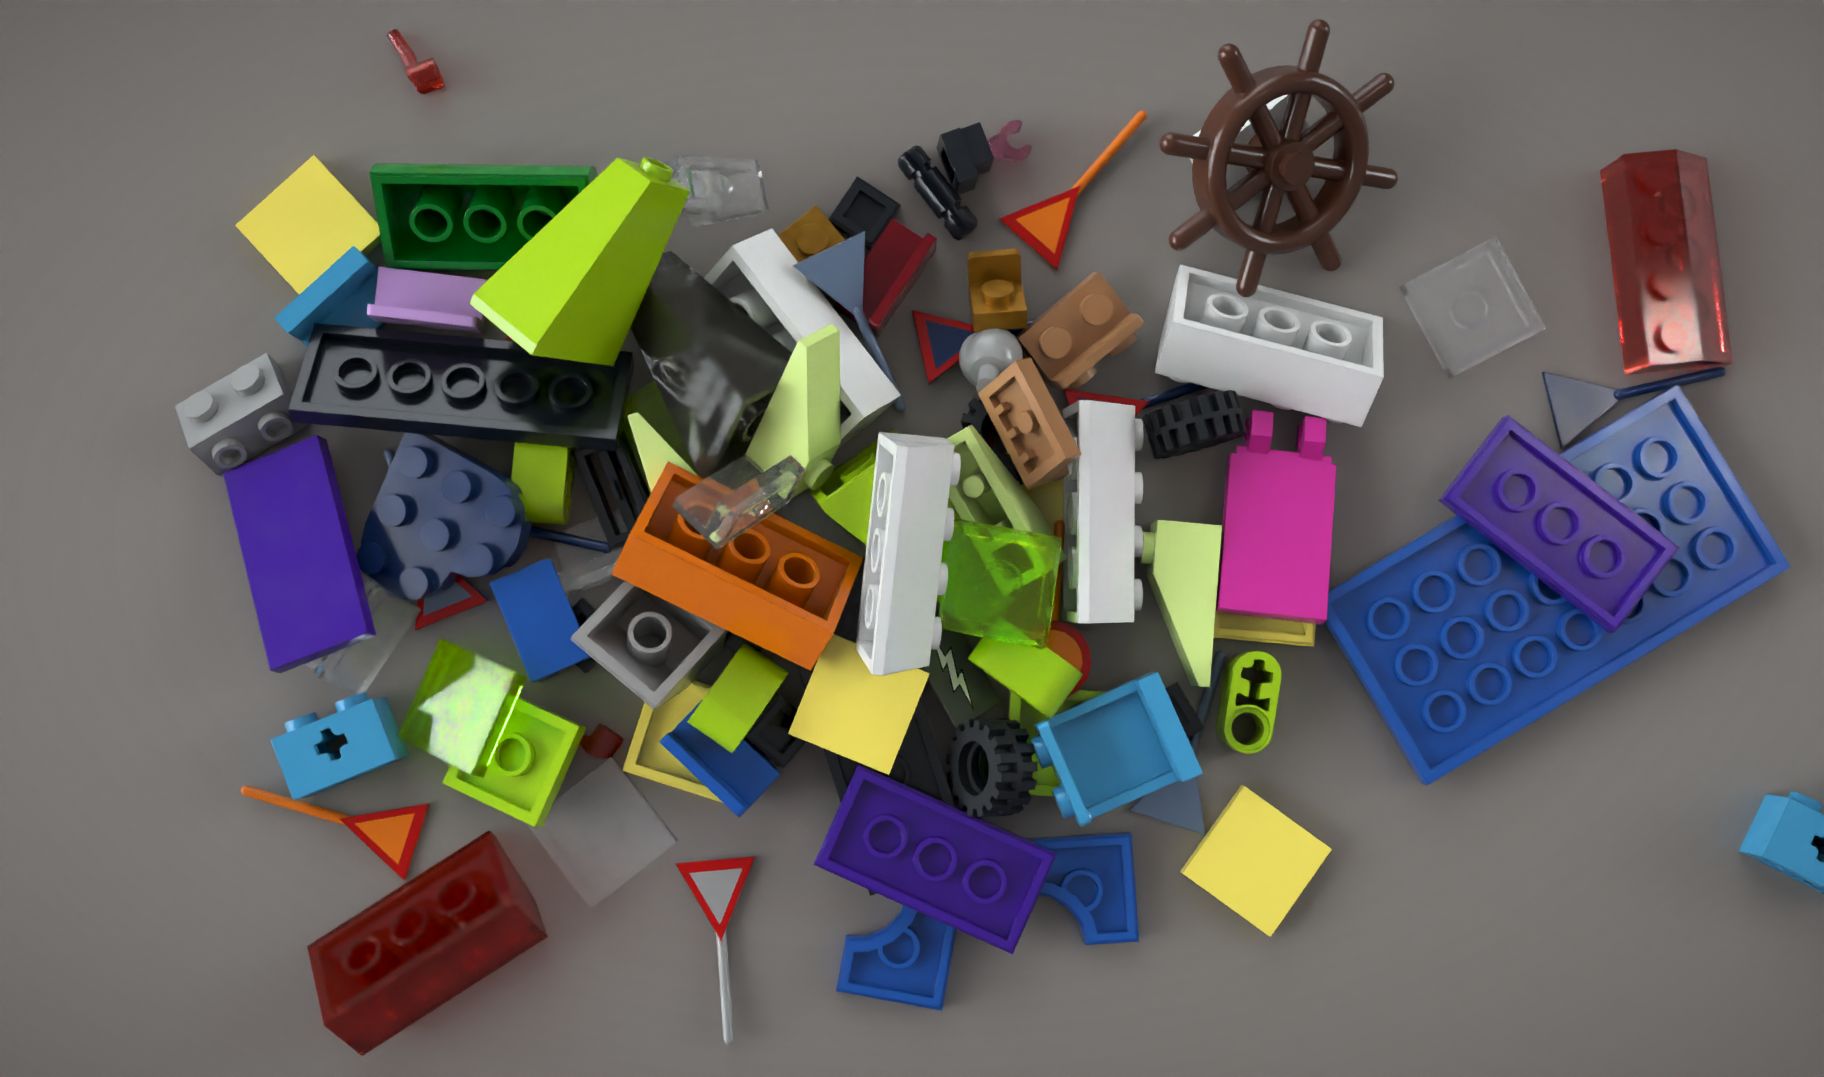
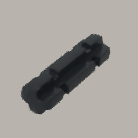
(937, 192)

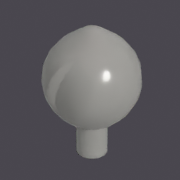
(987, 355)

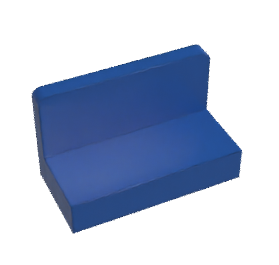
(539, 619)
(732, 777)

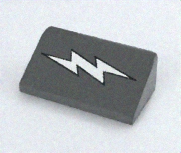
(957, 681)

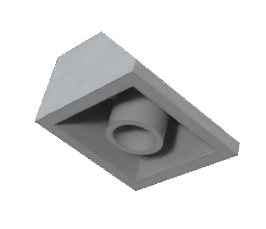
(649, 643)

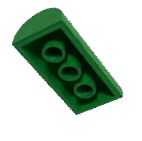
(467, 211)

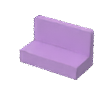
(426, 300)

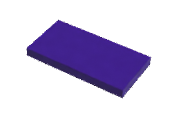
(1559, 524)
(299, 554)
(935, 858)

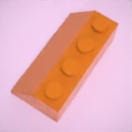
(765, 585)

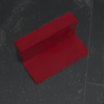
(891, 272)

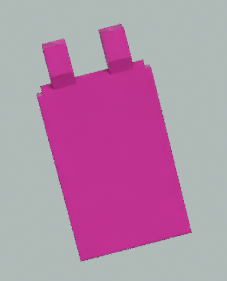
(1277, 525)

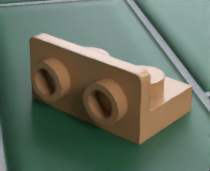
(1079, 333)
(1029, 424)

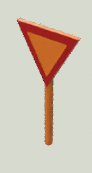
(1047, 222)
(387, 833)

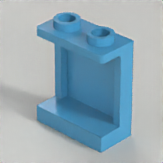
(1114, 748)

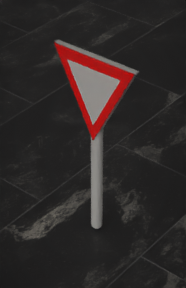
(717, 890)

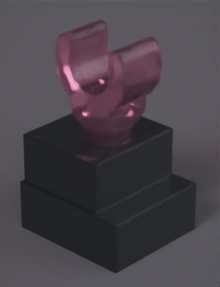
(969, 153)

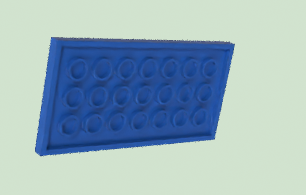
(1476, 646)

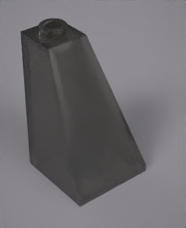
(707, 363)

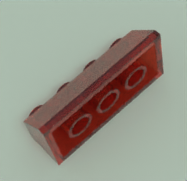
(1665, 262)
(423, 944)

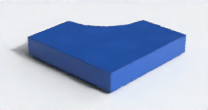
(1096, 884)
(900, 962)

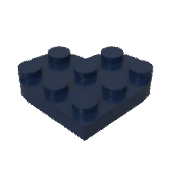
(440, 519)

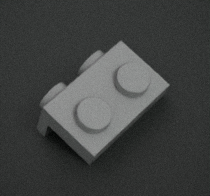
(238, 415)

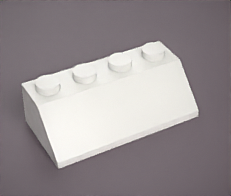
(789, 307)
(1272, 347)
(1101, 514)
(905, 552)

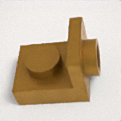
(810, 235)
(996, 290)

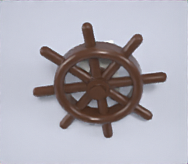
(1263, 143)

